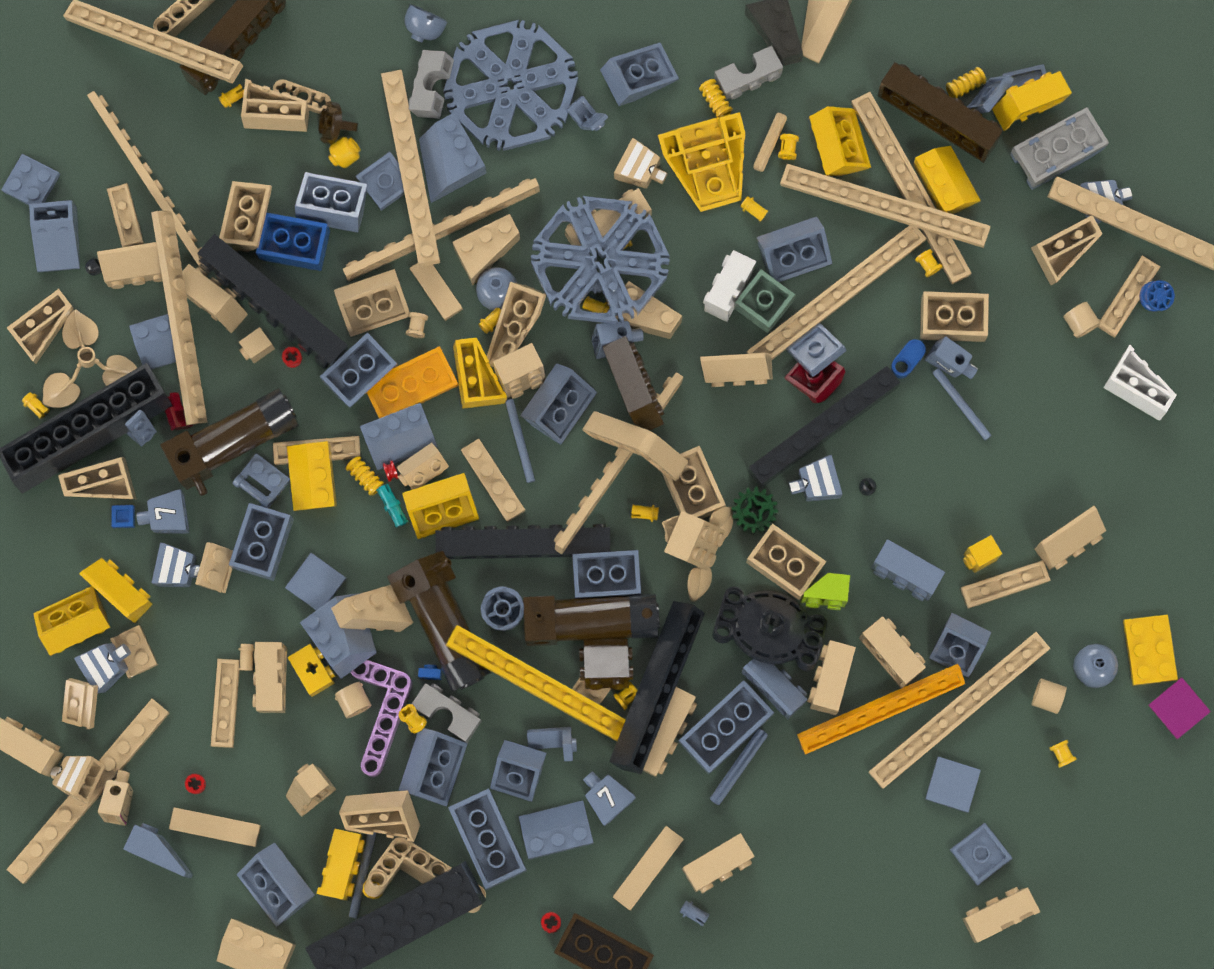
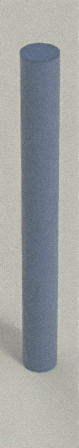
(962, 404)
(520, 440)
(362, 874)

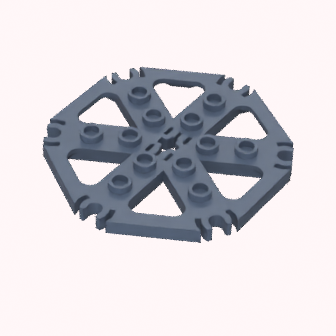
(523, 92)
(612, 244)

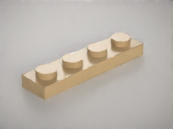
(493, 480)

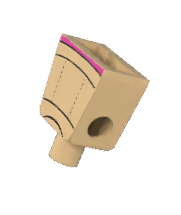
(116, 807)

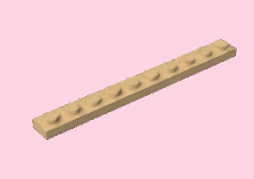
(153, 41)
(410, 168)
(144, 172)
(907, 182)
(885, 205)
(1132, 222)
(448, 225)
(840, 292)
(179, 317)
(611, 471)
(959, 710)
(72, 809)

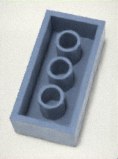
(726, 727)
(487, 839)

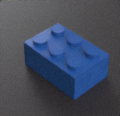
(293, 241)

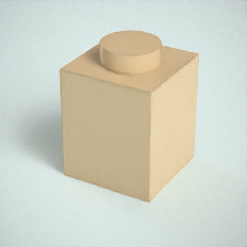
(255, 346)

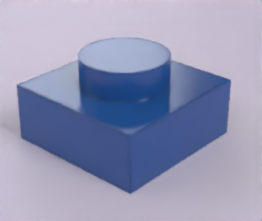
(123, 516)
(430, 672)

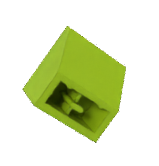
(829, 591)

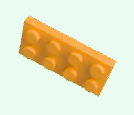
(412, 383)

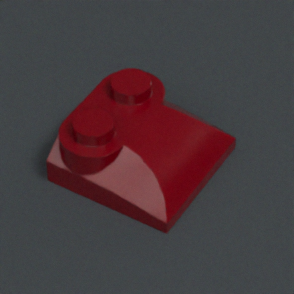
(817, 387)

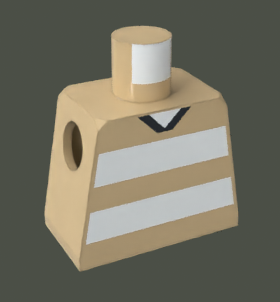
(639, 166)
(77, 776)

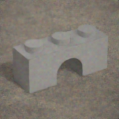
(432, 67)
(734, 82)
(464, 721)

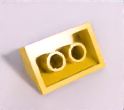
(839, 141)
(945, 180)
(311, 476)
(440, 505)
(117, 589)
(71, 620)

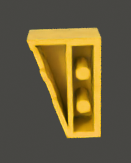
(1031, 98)
(475, 376)
(341, 865)

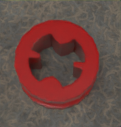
(290, 363)
(390, 471)
(192, 789)
(546, 917)

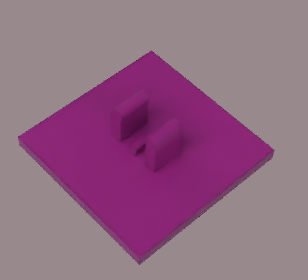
(1179, 708)

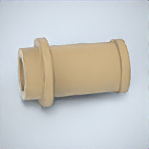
(246, 657)

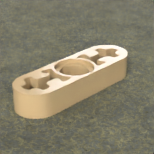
(318, 96)

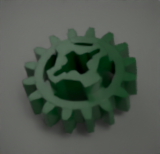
(745, 513)

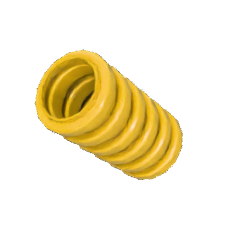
(966, 83)
(715, 98)
(364, 475)

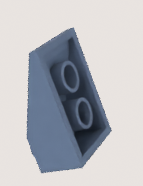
(638, 73)
(154, 848)

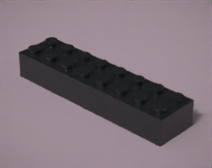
(272, 301)
(82, 428)
(399, 921)

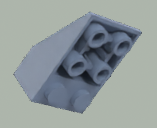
(55, 235)

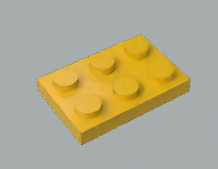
(1150, 650)

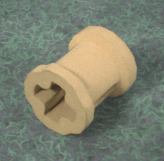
(416, 325)

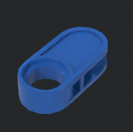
(910, 355)

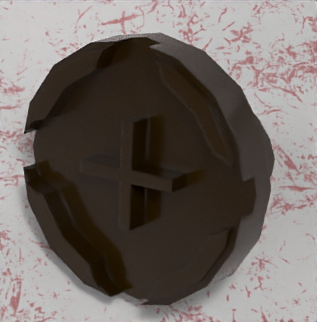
(331, 123)

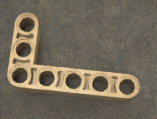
(176, 25)
(636, 441)
(405, 862)

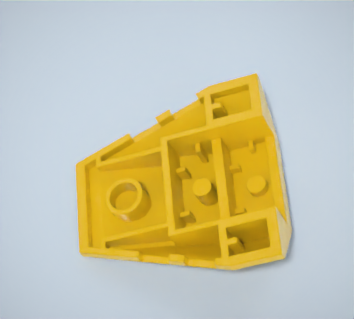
(708, 159)

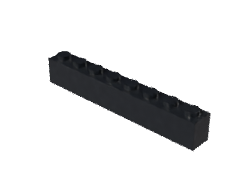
(823, 427)
(518, 543)
(657, 687)

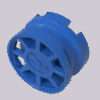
(1156, 295)

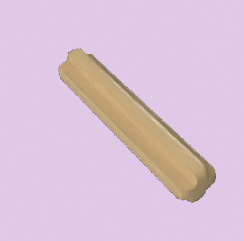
(770, 142)

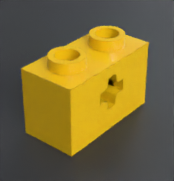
(982, 554)
(313, 682)

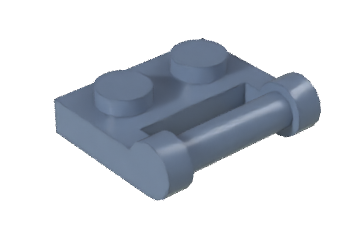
(264, 474)

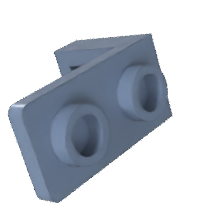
(585, 115)
(140, 428)
(553, 739)

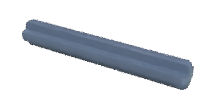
(738, 767)

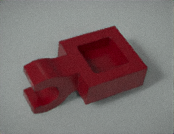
(176, 413)

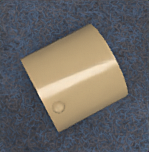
(1081, 320)
(1049, 696)
(353, 700)

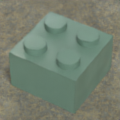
(764, 301)

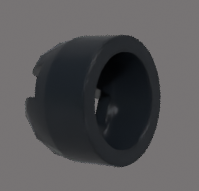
(93, 267)
(864, 489)

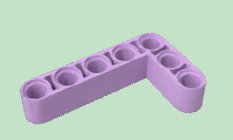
(385, 712)

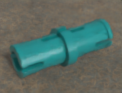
(392, 505)

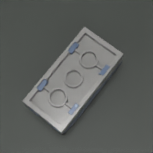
(1059, 148)

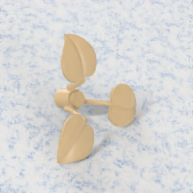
(77, 332)
(699, 578)

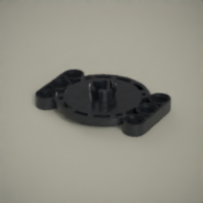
(751, 622)

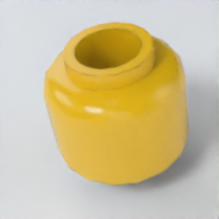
(344, 152)

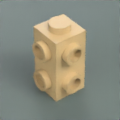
(422, 467)

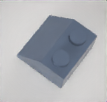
(154, 341)
(960, 644)
(518, 770)

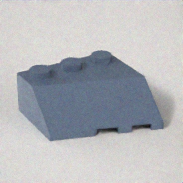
(449, 157)
(341, 647)

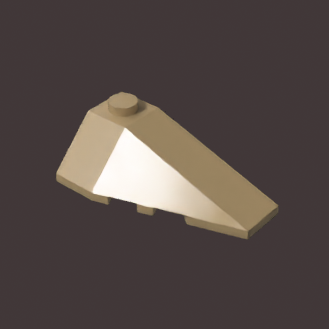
(820, 26)
(517, 317)

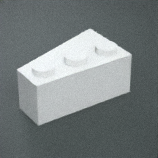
(729, 285)
(1140, 386)

